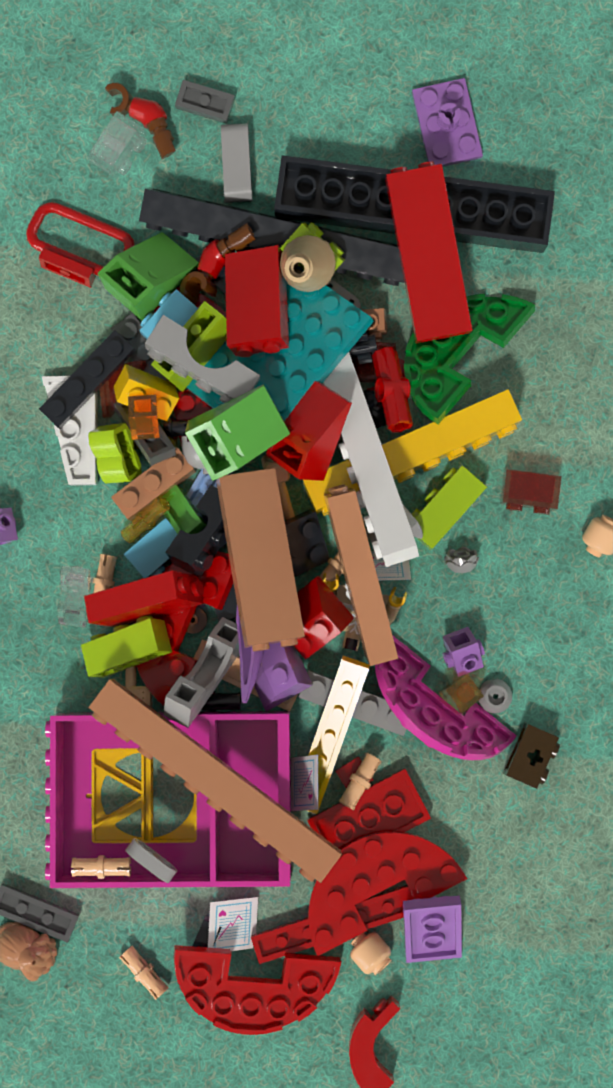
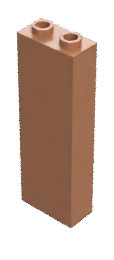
(260, 559)
(360, 575)

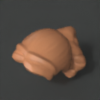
(26, 950)

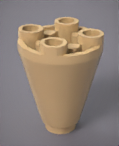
(317, 261)

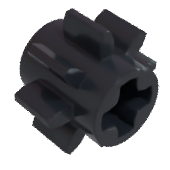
(364, 348)

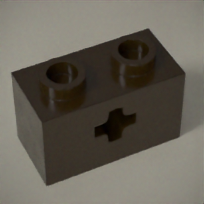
(519, 764)

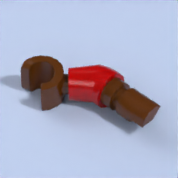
(148, 113)
(212, 263)

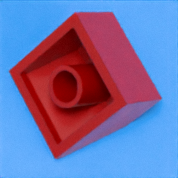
(321, 617)

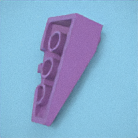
(280, 676)

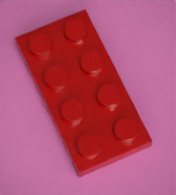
(385, 806)

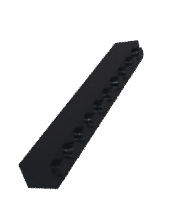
(217, 221)

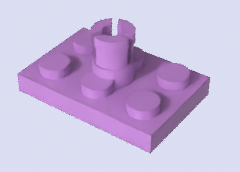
(447, 123)
(432, 928)

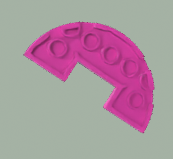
(433, 720)

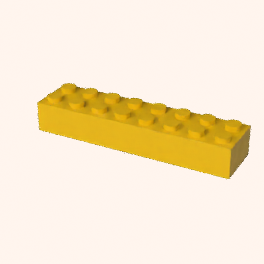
(430, 444)

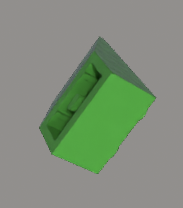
(147, 273)
(236, 432)

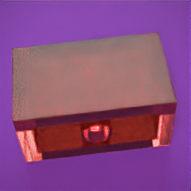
(530, 491)

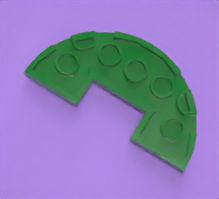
(431, 363)

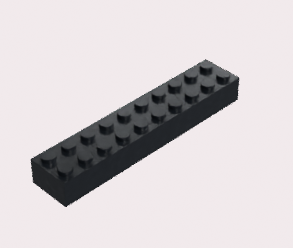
(360, 200)

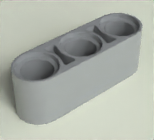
(236, 163)

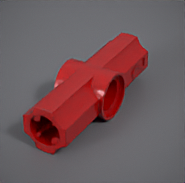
(392, 389)

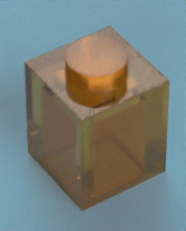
(143, 417)
(461, 693)

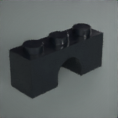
(196, 551)

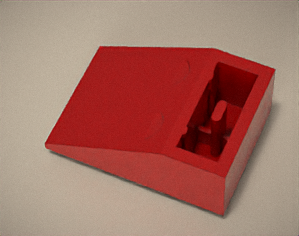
(313, 435)

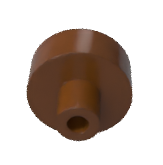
(200, 621)

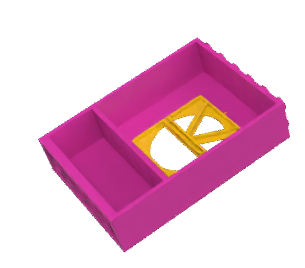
(206, 846)

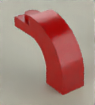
(363, 1061)

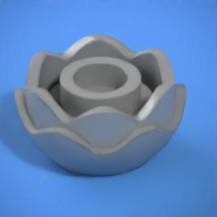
(461, 560)
(497, 687)

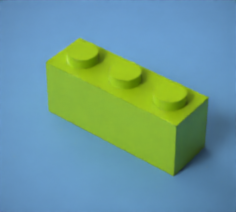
(205, 336)
(447, 505)
(126, 647)

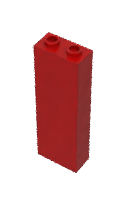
(428, 252)

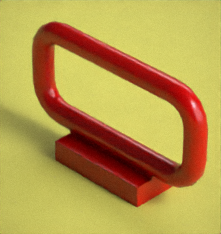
(62, 261)

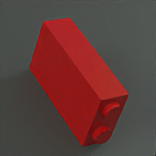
(256, 302)
(144, 597)

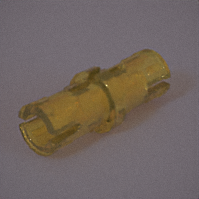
(145, 519)

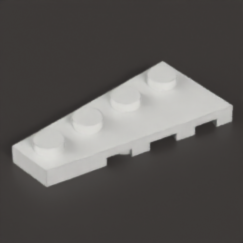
(75, 451)

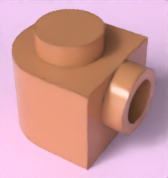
(379, 326)

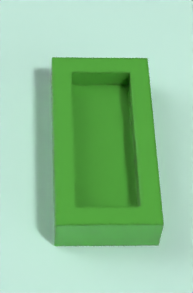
(182, 512)

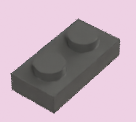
(204, 101)

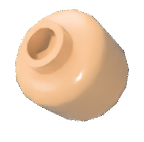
(599, 536)
(370, 953)

